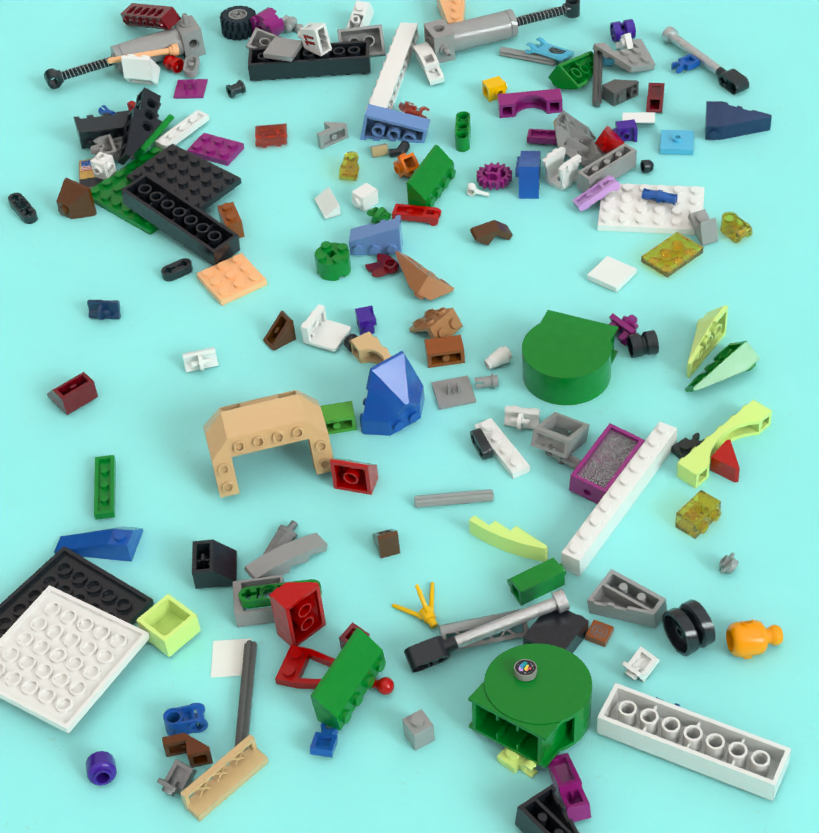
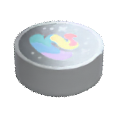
(525, 670)

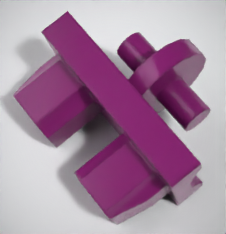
(626, 326)

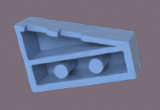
(377, 238)

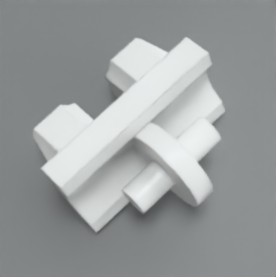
(200, 359)
(521, 417)

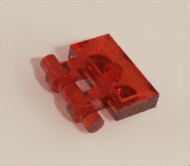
(276, 133)

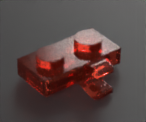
(410, 108)

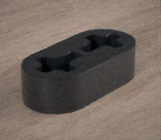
(176, 269)
(481, 444)

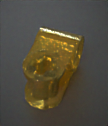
(349, 167)
(734, 227)

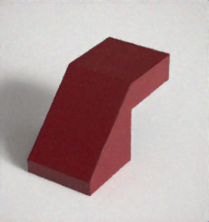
(655, 97)

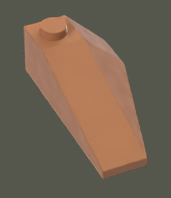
(421, 280)

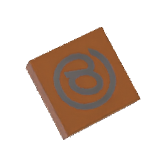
(599, 633)

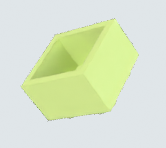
(169, 625)

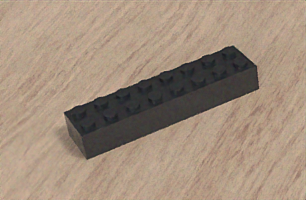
(344, 58)
(180, 219)

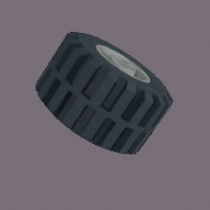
(236, 22)

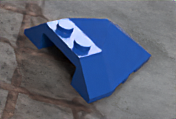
(393, 397)

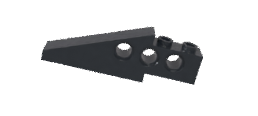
(140, 123)

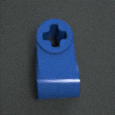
(185, 719)

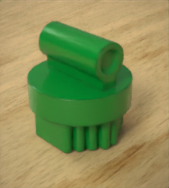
(378, 214)

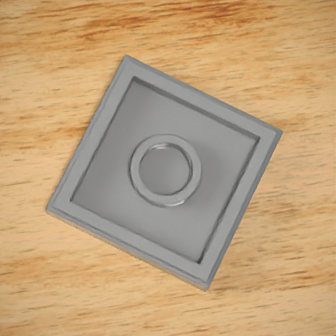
(283, 49)

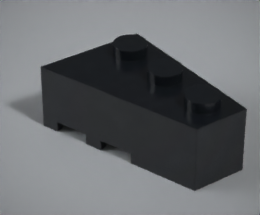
(544, 814)

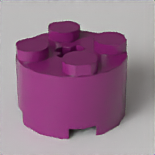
(268, 21)

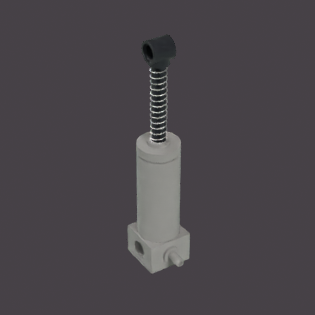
(184, 33)
(459, 36)

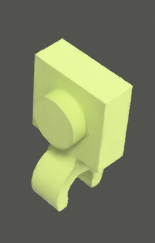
(515, 762)

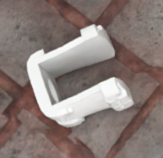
(557, 170)

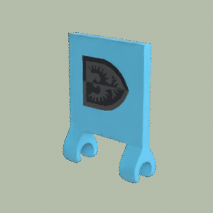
(549, 50)

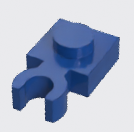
(687, 62)
(324, 742)

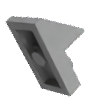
(333, 133)
(704, 227)

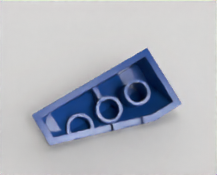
(104, 544)

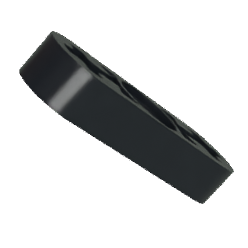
(22, 213)

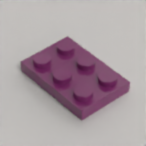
(216, 149)

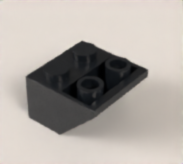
(213, 564)

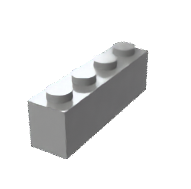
(614, 164)

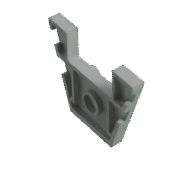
(632, 59)

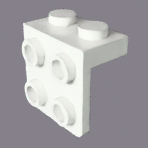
(323, 332)

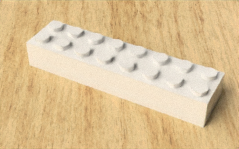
(694, 741)

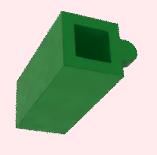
(537, 581)

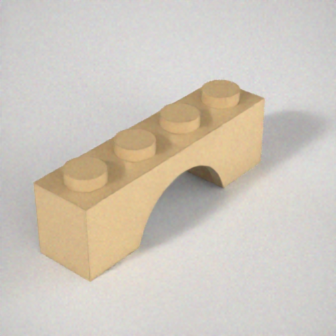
(368, 349)

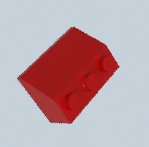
(297, 611)

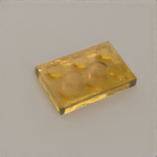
(672, 254)

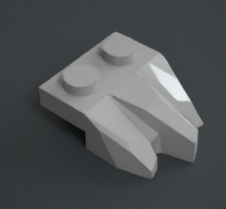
(108, 146)

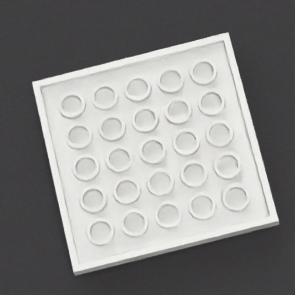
(64, 657)

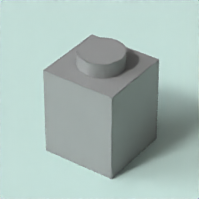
(418, 729)

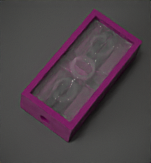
(604, 463)

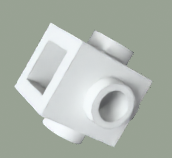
(103, 165)

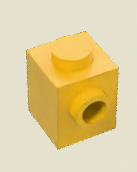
(492, 87)

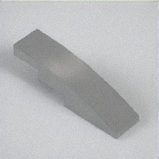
(283, 557)

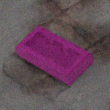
(541, 136)

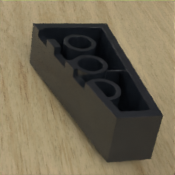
(94, 127)

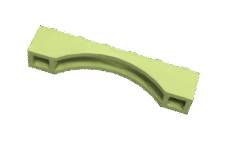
(749, 421)

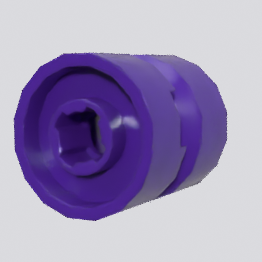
(618, 29)

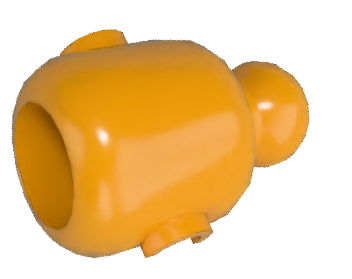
(751, 638)

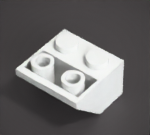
(140, 69)

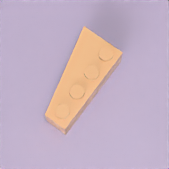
(452, 10)

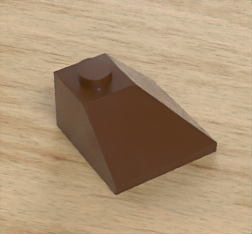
(75, 200)

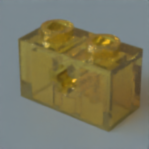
(698, 514)

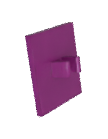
(190, 88)

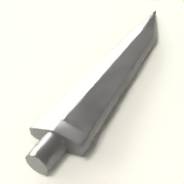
(282, 536)

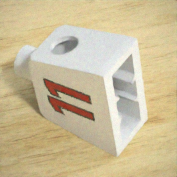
(315, 38)

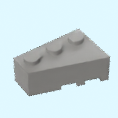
(626, 601)

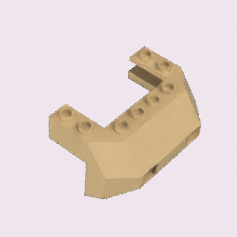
(265, 425)

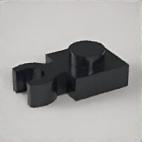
(685, 446)

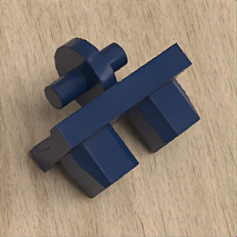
(104, 309)

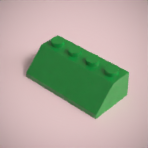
(430, 178)
(347, 680)

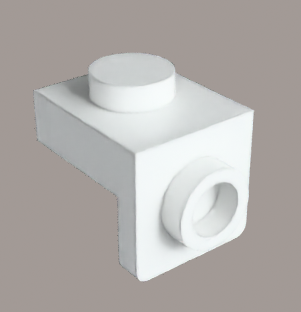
(641, 664)

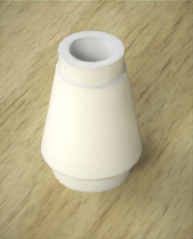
(498, 357)

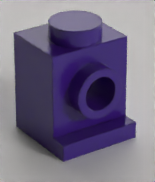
(626, 130)
(365, 319)

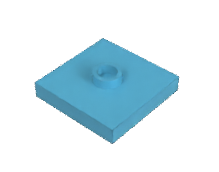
(677, 142)

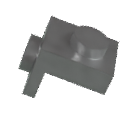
(178, 778)

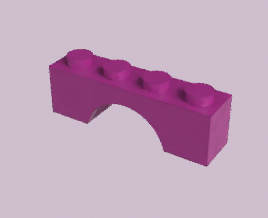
(547, 100)

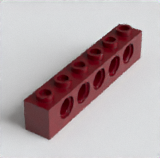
(150, 16)

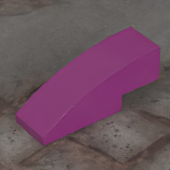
(569, 787)

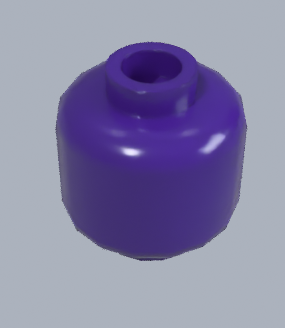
(101, 768)

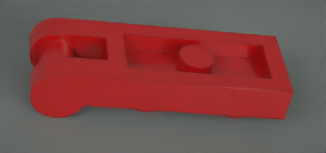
(417, 213)

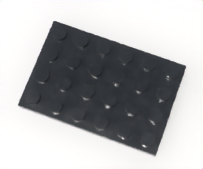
(188, 176)

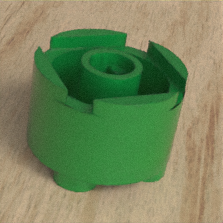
(332, 260)

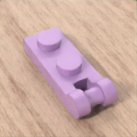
(596, 193)

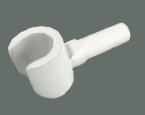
(471, 191)

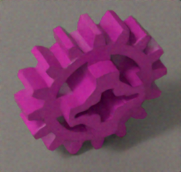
(494, 176)

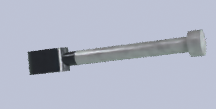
(730, 80)
(437, 649)

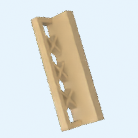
(224, 778)

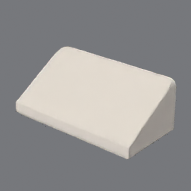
(640, 117)
(328, 204)

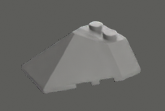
(576, 139)

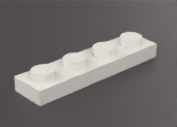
(182, 129)
(504, 449)

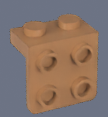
(438, 323)

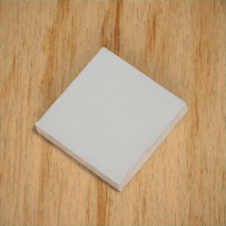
(611, 274)

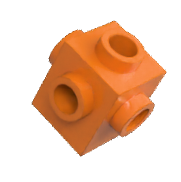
(406, 165)

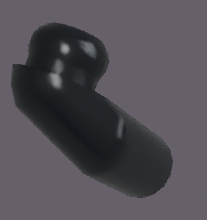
(402, 148)

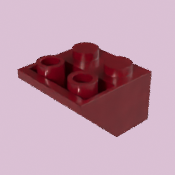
(74, 393)

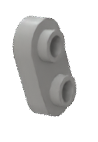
(191, 66)

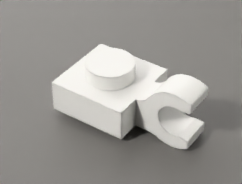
(625, 42)

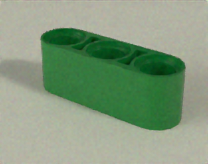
(462, 131)

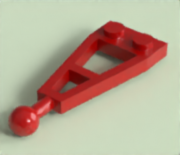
(296, 662)

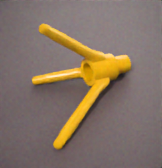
(425, 613)

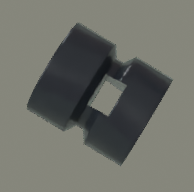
(641, 344)

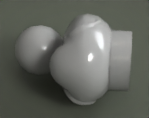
(291, 23)

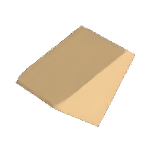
(379, 150)

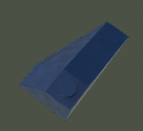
(728, 121)

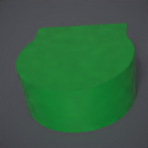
(568, 358)
(534, 715)

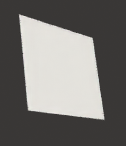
(227, 657)

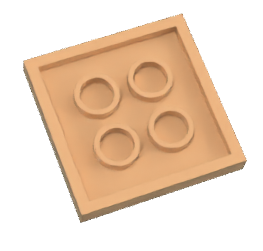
(231, 279)

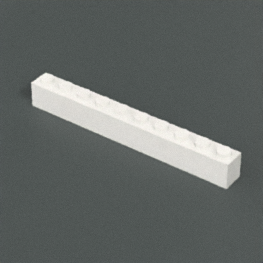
(395, 66)
(618, 499)

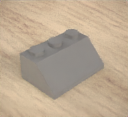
(372, 33)

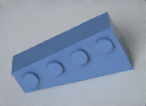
(393, 125)

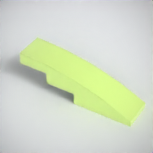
(513, 541)

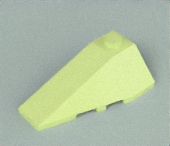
(708, 334)

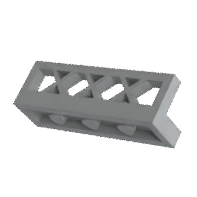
(476, 622)

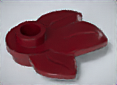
(384, 265)

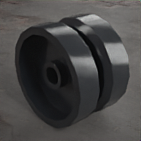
(688, 627)

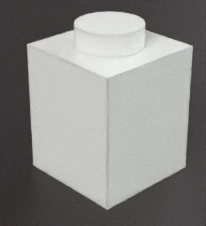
(365, 197)

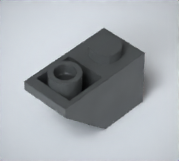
(619, 91)

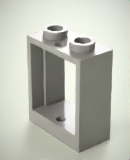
(563, 446)
(254, 616)

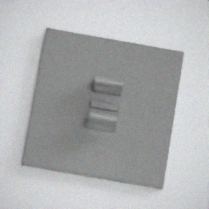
(453, 392)

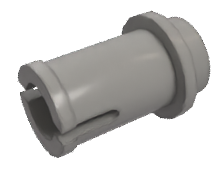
(488, 381)

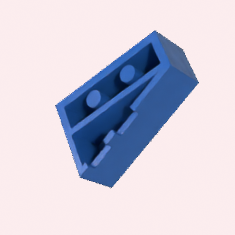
(528, 170)

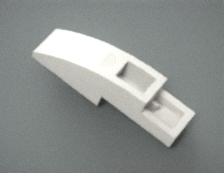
(429, 63)

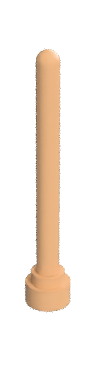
(172, 50)

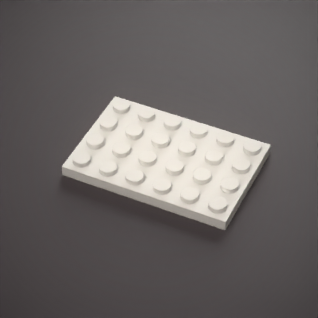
(628, 212)

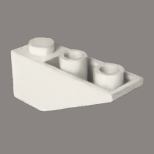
(361, 15)

